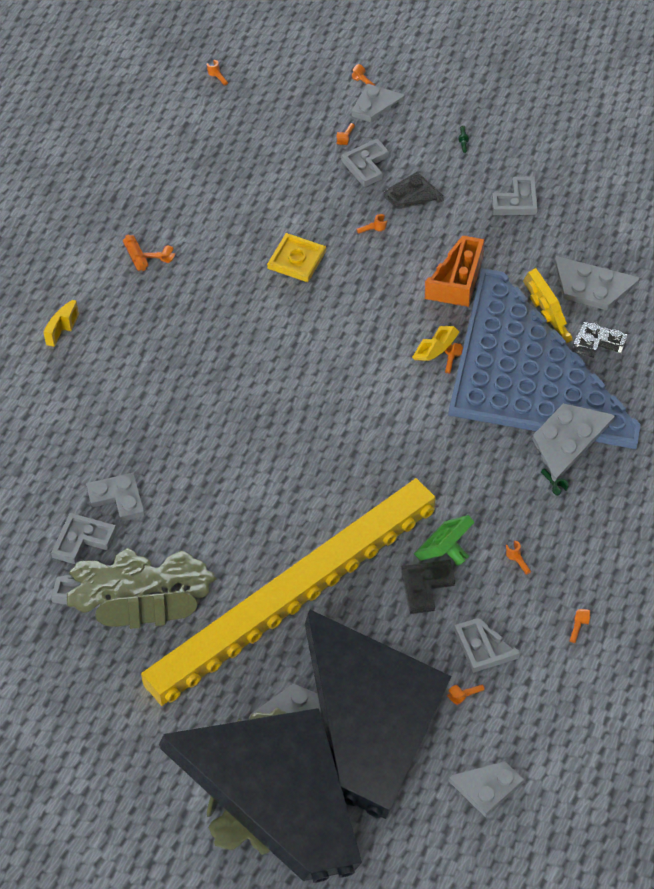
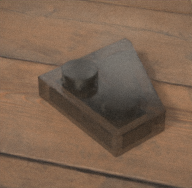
(412, 192)

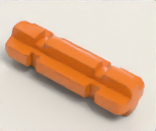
(135, 252)

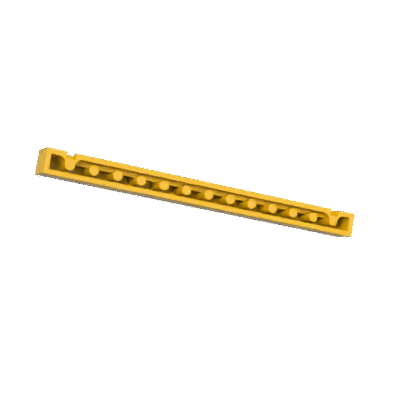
(287, 593)

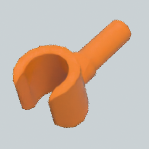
(215, 71)
(358, 74)
(343, 137)
(378, 224)
(165, 256)
(452, 351)
(516, 555)
(582, 617)
(458, 695)

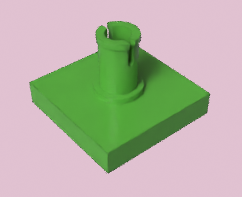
(445, 541)

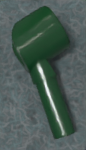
(559, 482)

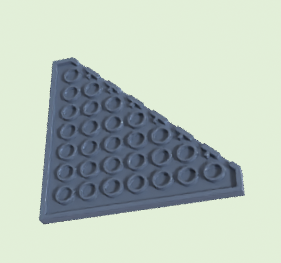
(522, 370)

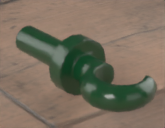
(463, 138)

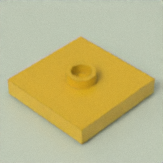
(296, 257)

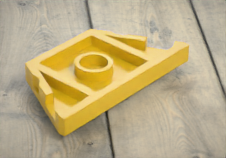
(544, 297)

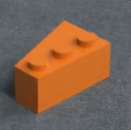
(458, 273)

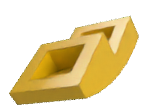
(62, 320)
(438, 344)

